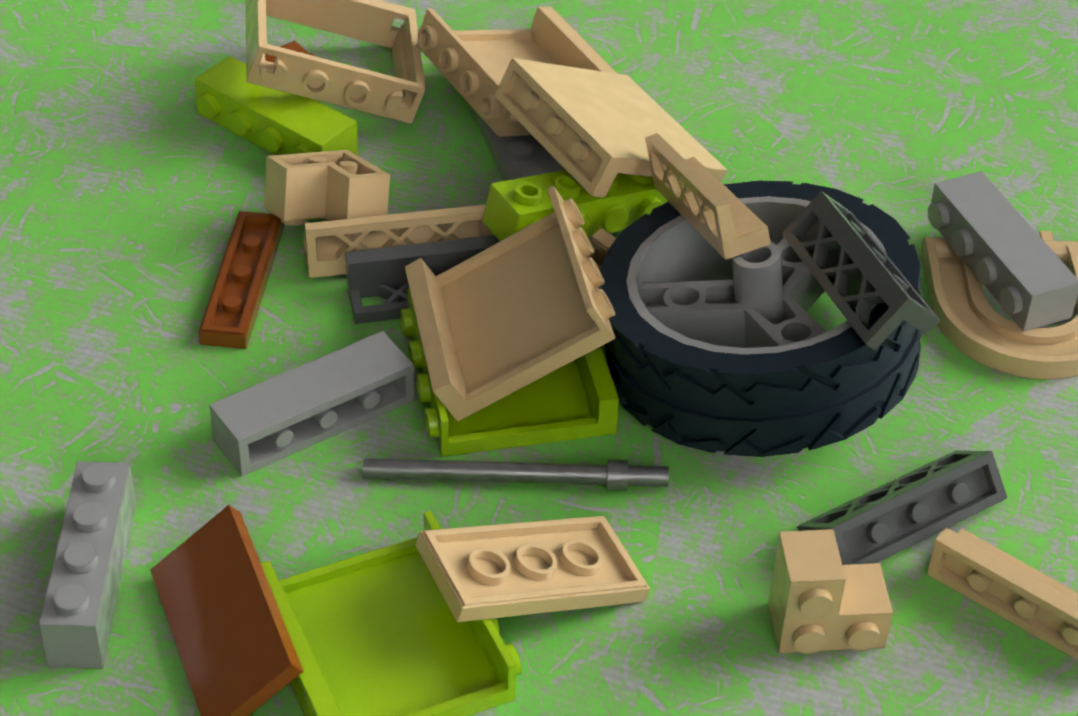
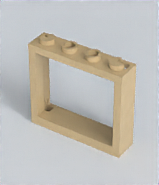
(334, 81)

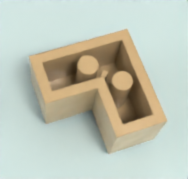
(324, 187)
(824, 603)

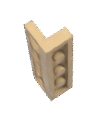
(705, 201)
(327, 254)
(1007, 588)

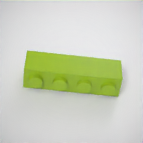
(271, 117)

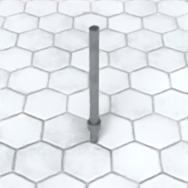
(615, 474)

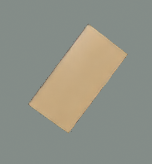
(530, 567)

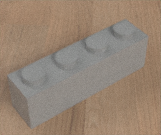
(1003, 251)
(312, 402)
(88, 566)

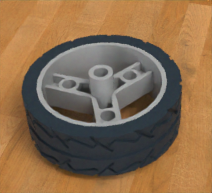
(727, 347)

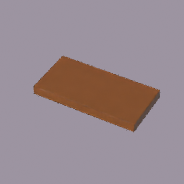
(225, 619)

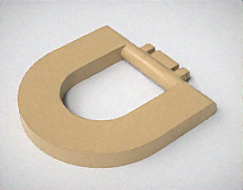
(986, 335)

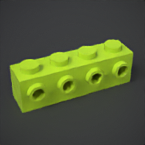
(526, 200)

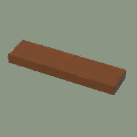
(241, 280)

